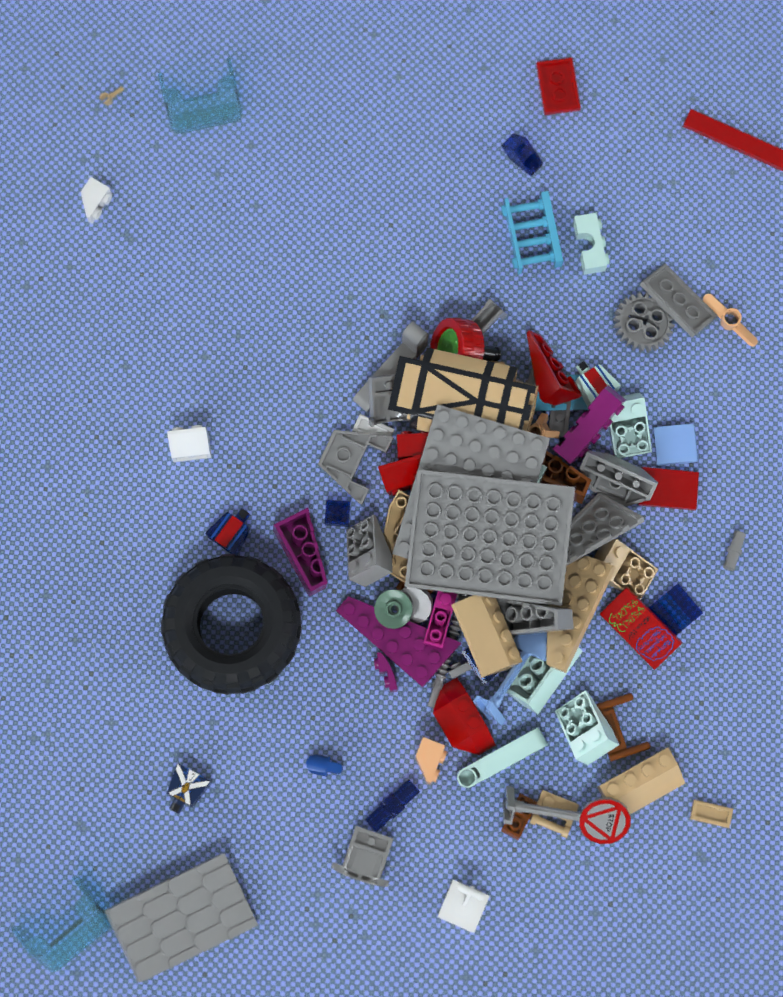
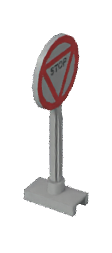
(600, 820)

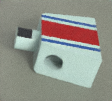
(593, 381)

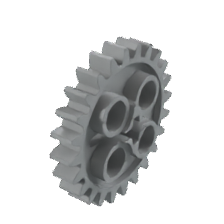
(638, 337)

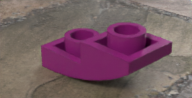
(384, 667)

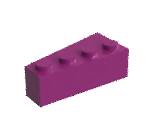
(300, 546)

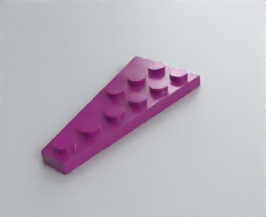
(401, 644)

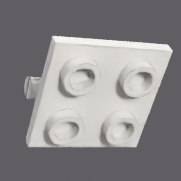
(463, 906)

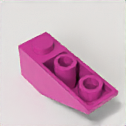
(440, 619)

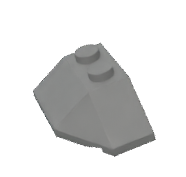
(617, 478)

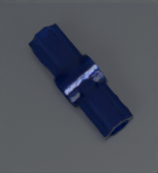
(392, 805)

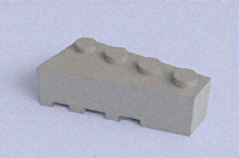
(534, 617)

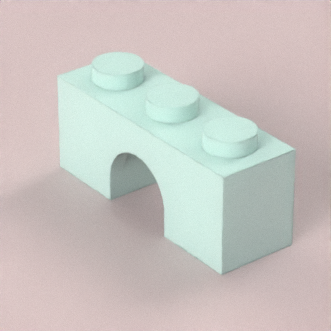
(589, 228)

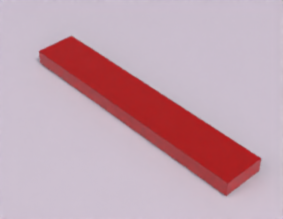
(734, 139)

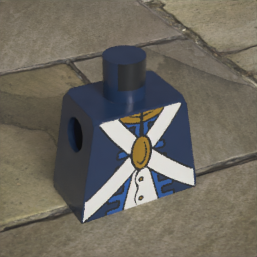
(186, 788)

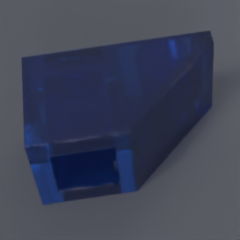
(522, 153)

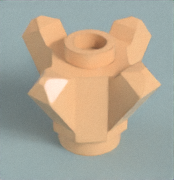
(541, 427)

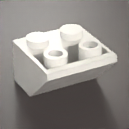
(189, 443)

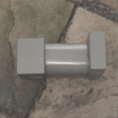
(488, 316)

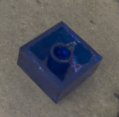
(337, 513)

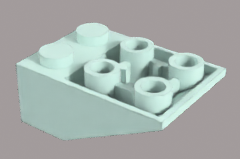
(630, 429)
(586, 728)

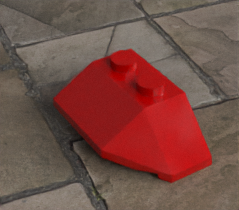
(461, 719)

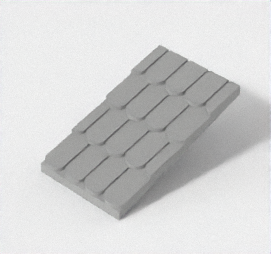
(181, 917)

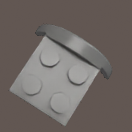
(379, 397)
(366, 857)

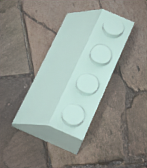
(537, 683)

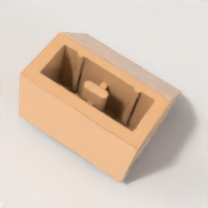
(428, 757)

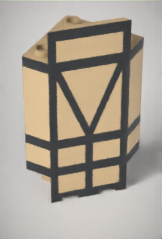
(462, 385)

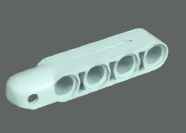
(501, 758)

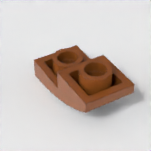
(519, 819)

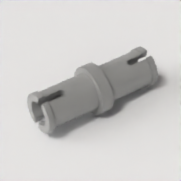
(734, 551)

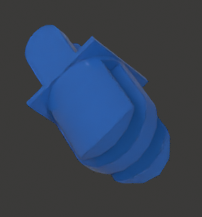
(321, 765)

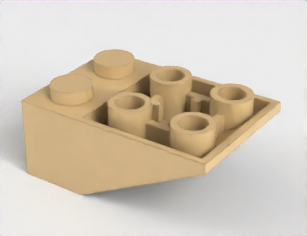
(630, 570)

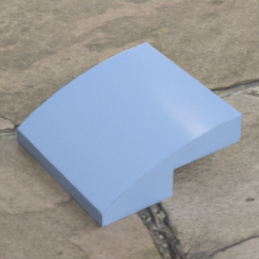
(675, 444)

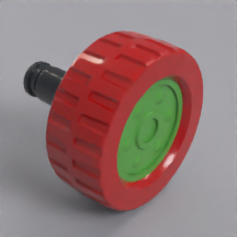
(463, 338)

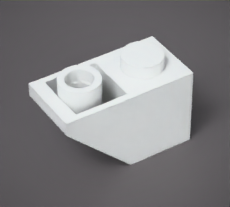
(95, 197)

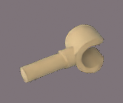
(110, 96)

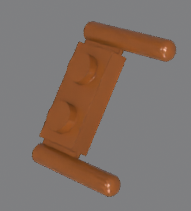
(608, 712)

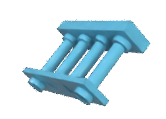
(546, 220)

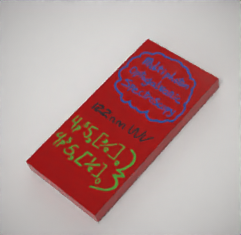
(641, 628)

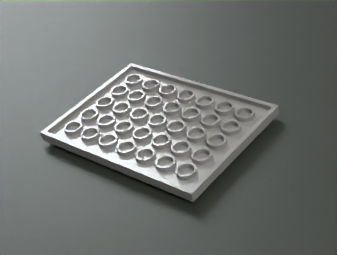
(477, 448)
(490, 537)

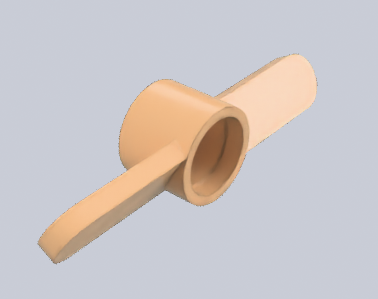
(721, 311)

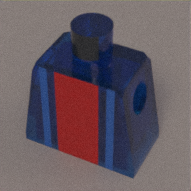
(230, 531)

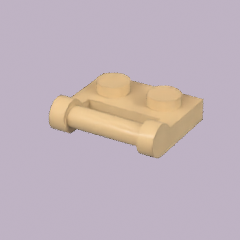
(550, 800)

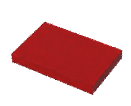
(558, 86)
(674, 489)

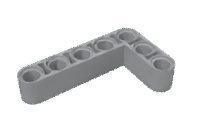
(413, 344)

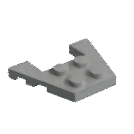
(344, 455)

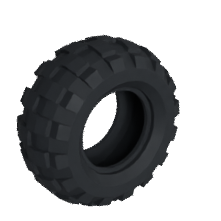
(238, 671)

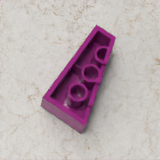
(590, 425)

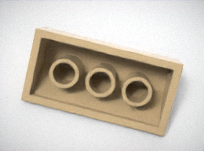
(487, 634)
(644, 781)

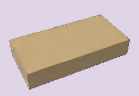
(711, 814)

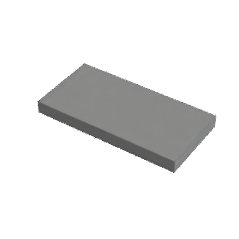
(678, 300)

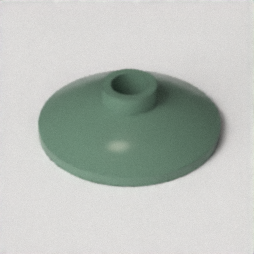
(384, 611)

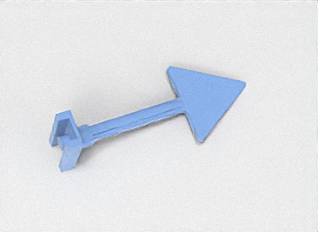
(530, 645)

